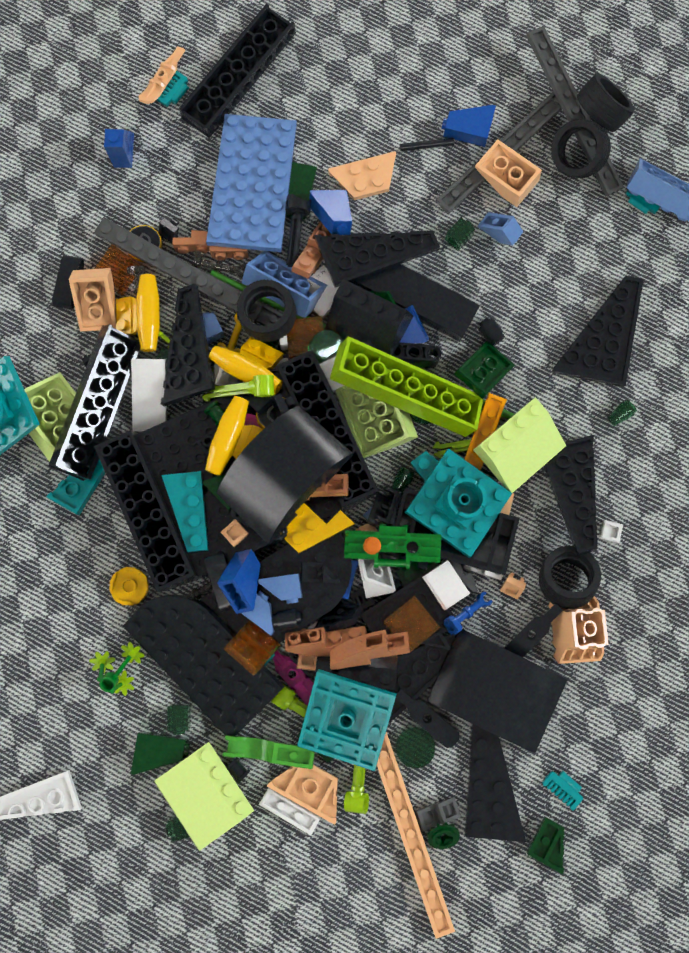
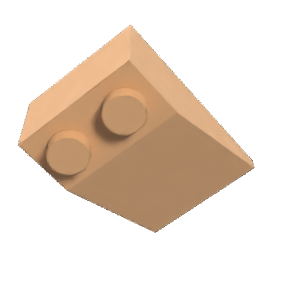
(508, 172)
(93, 298)

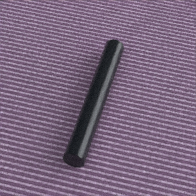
(426, 144)

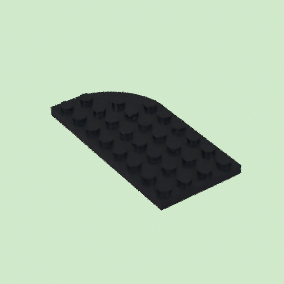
(317, 597)
(190, 647)

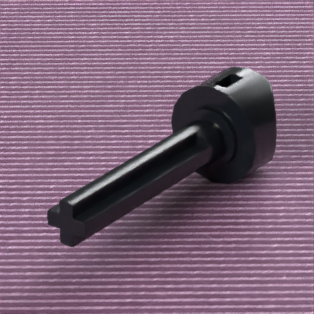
(298, 209)

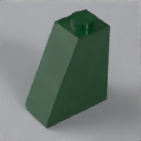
(157, 750)

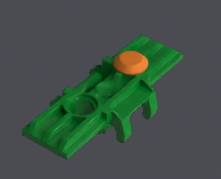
(392, 539)

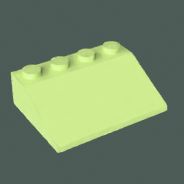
(51, 403)
(374, 423)
(521, 445)
(204, 796)

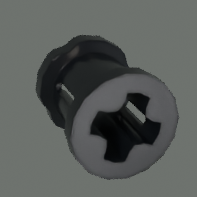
(237, 770)

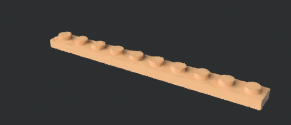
(413, 841)

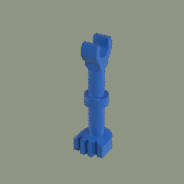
(453, 623)

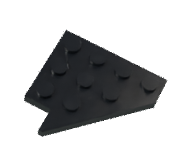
(374, 616)

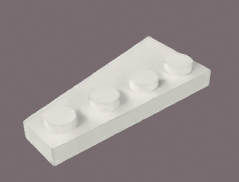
(44, 797)

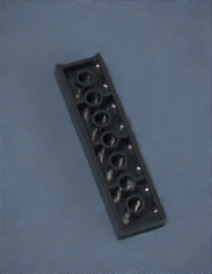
(237, 71)
(432, 302)
(95, 403)

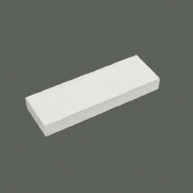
(290, 811)

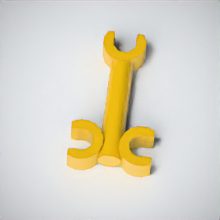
(234, 337)

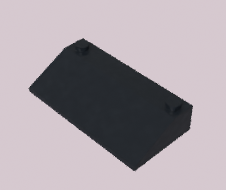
(490, 555)

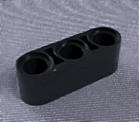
(62, 292)
(421, 351)
(215, 567)

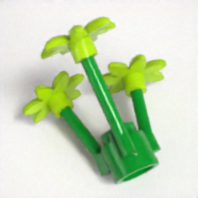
(112, 681)

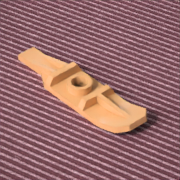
(158, 82)

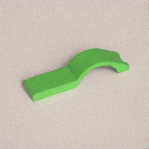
(269, 751)

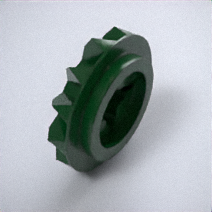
(448, 840)

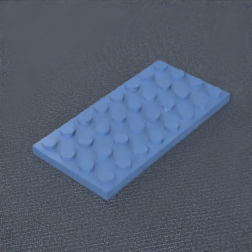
(252, 183)

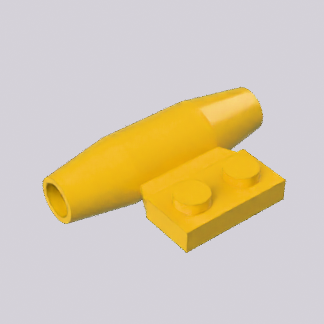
(141, 313)
(253, 360)
(230, 436)

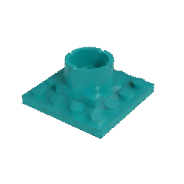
(16, 411)
(442, 511)
(346, 719)

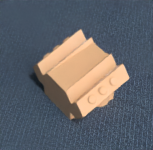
(580, 633)

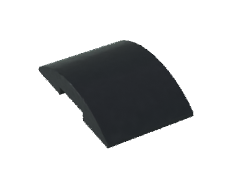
(281, 471)
(497, 690)

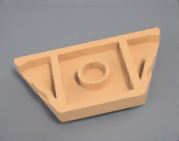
(365, 176)
(309, 788)

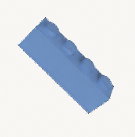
(660, 188)
(273, 268)

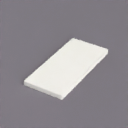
(147, 392)

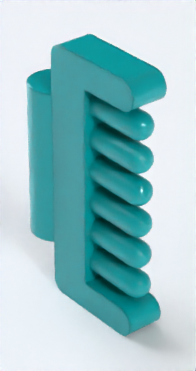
(176, 93)
(641, 204)
(566, 784)

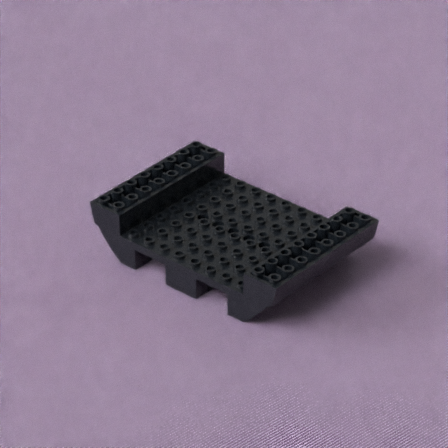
(139, 460)

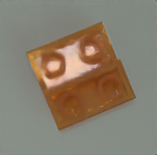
(118, 262)
(252, 647)

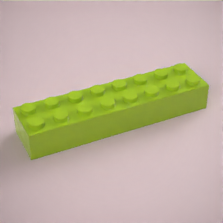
(406, 387)

